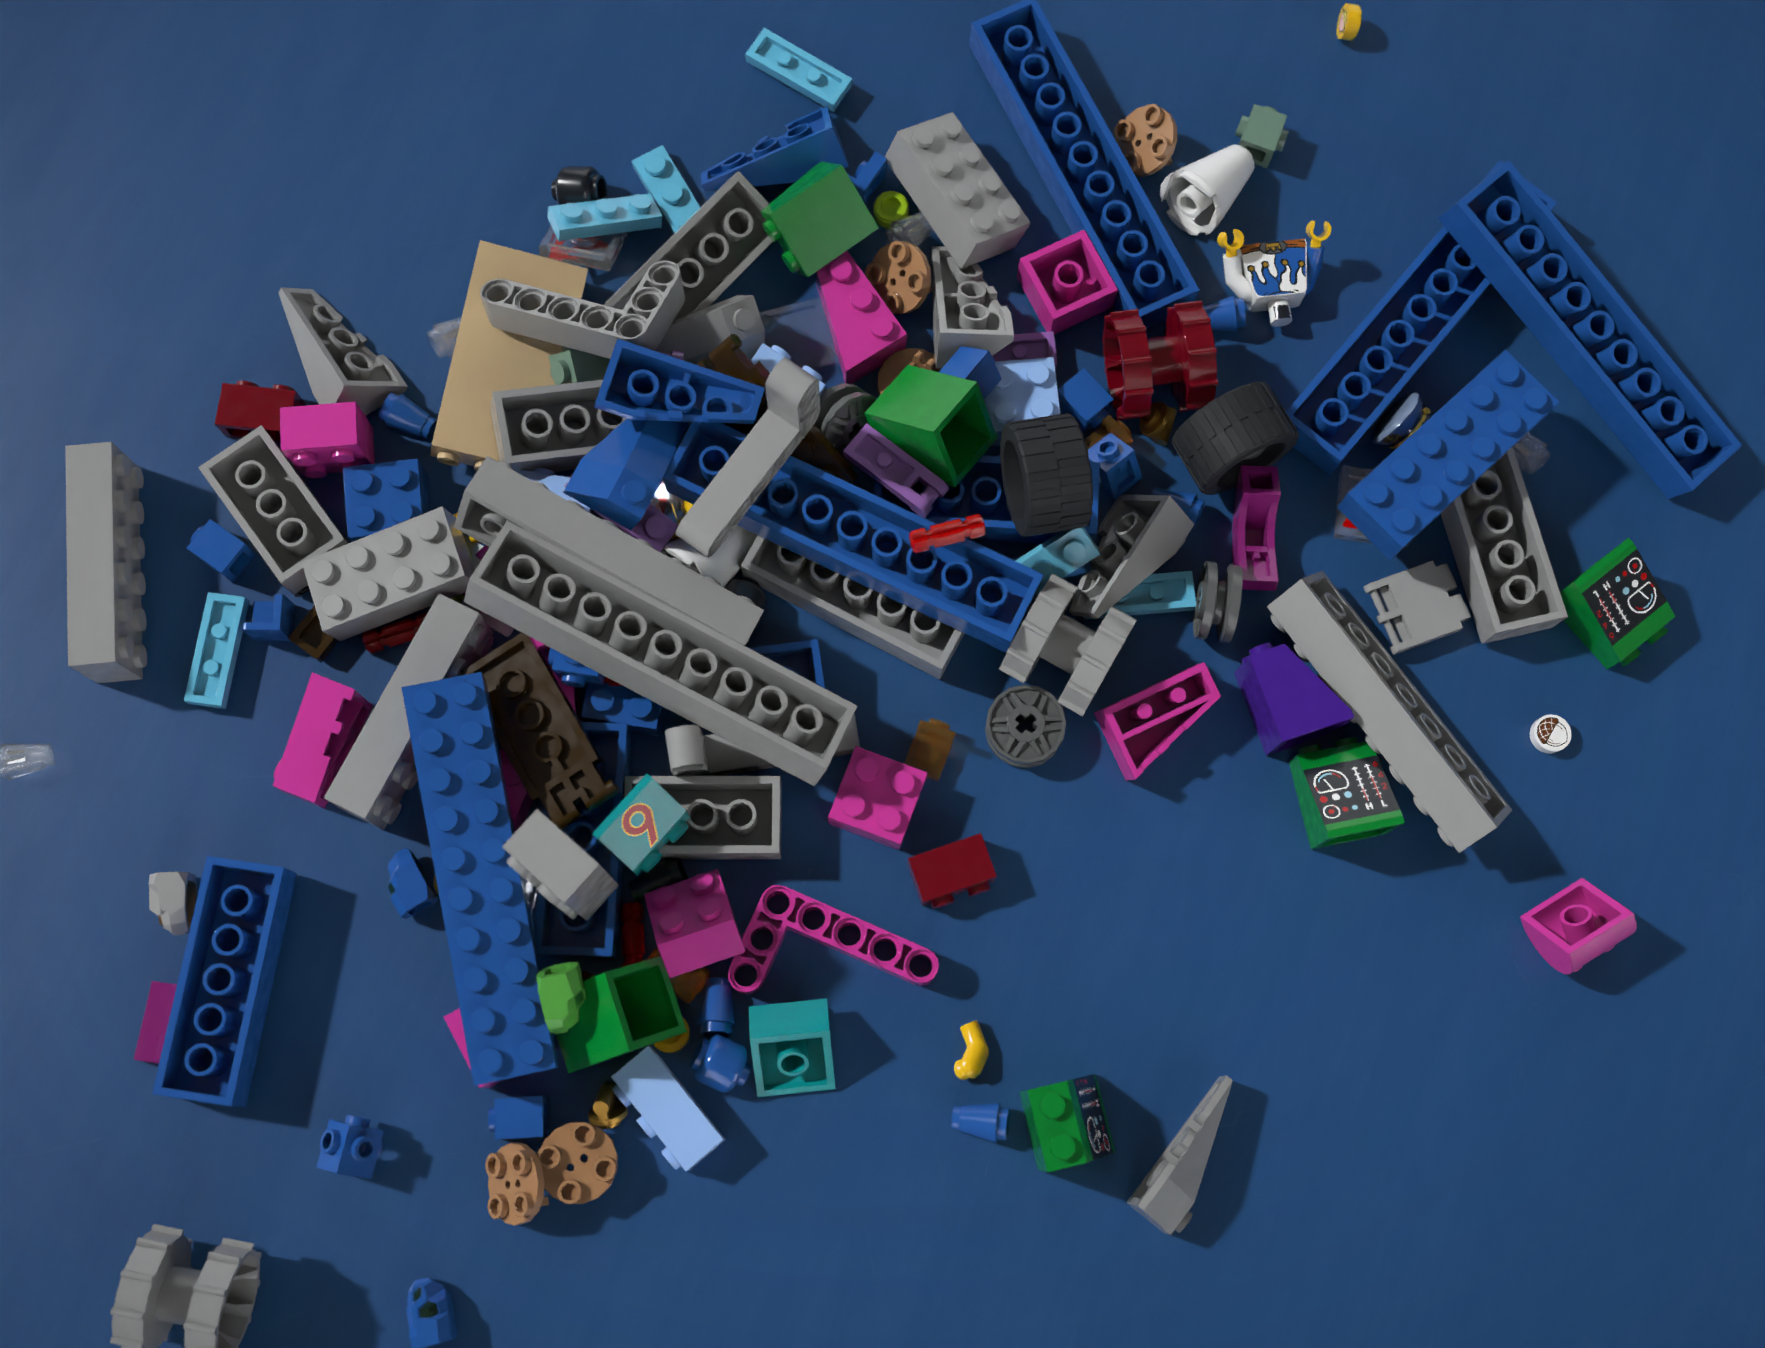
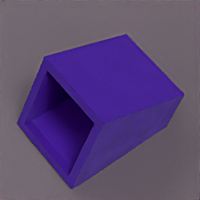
(1287, 699)

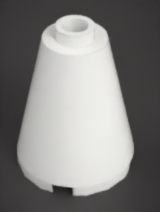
(1206, 189)
(723, 563)

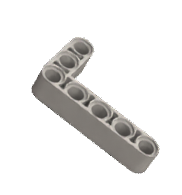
(587, 324)
(791, 413)
(711, 755)

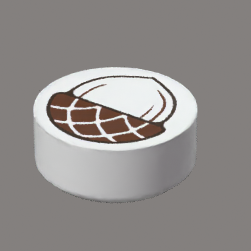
(1550, 734)

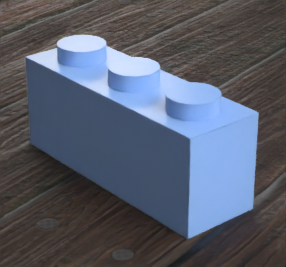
(666, 1109)

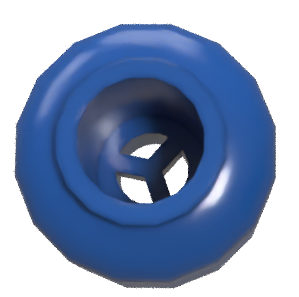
(720, 1063)

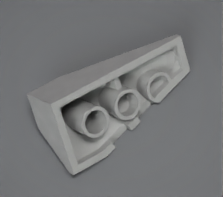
(965, 309)
(707, 328)
(335, 358)
(1135, 542)
(1176, 1176)

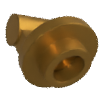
(1159, 423)
(606, 1110)

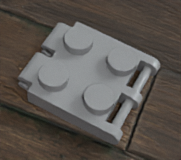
(1418, 605)

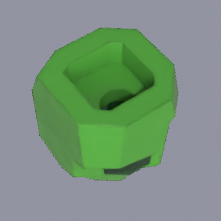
(561, 995)

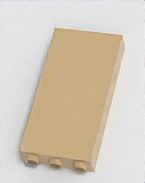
(494, 358)

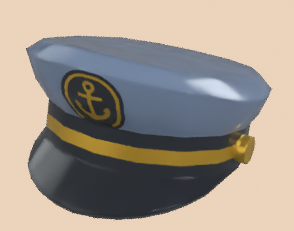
(1401, 421)

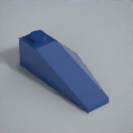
(784, 158)
(664, 388)
(626, 469)

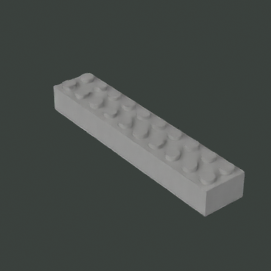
(659, 653)

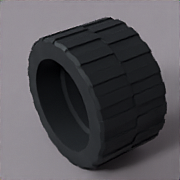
(1233, 431)
(1046, 474)

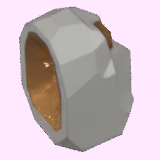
(173, 900)

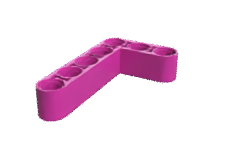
(826, 935)

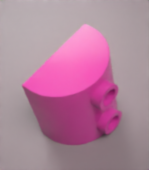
(1577, 926)

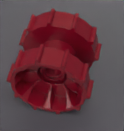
(1179, 358)

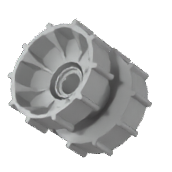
(1066, 644)
(164, 1290)

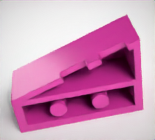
(858, 319)
(1152, 718)
(320, 739)

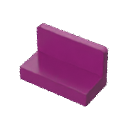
(155, 1022)

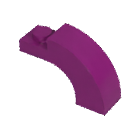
(1254, 526)

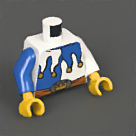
(1273, 273)

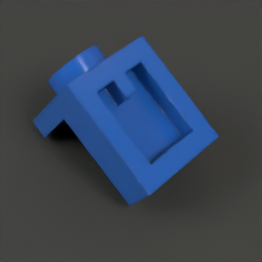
(870, 176)
(1117, 465)

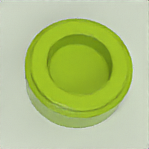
(890, 207)

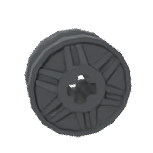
(843, 414)
(1217, 601)
(1025, 704)

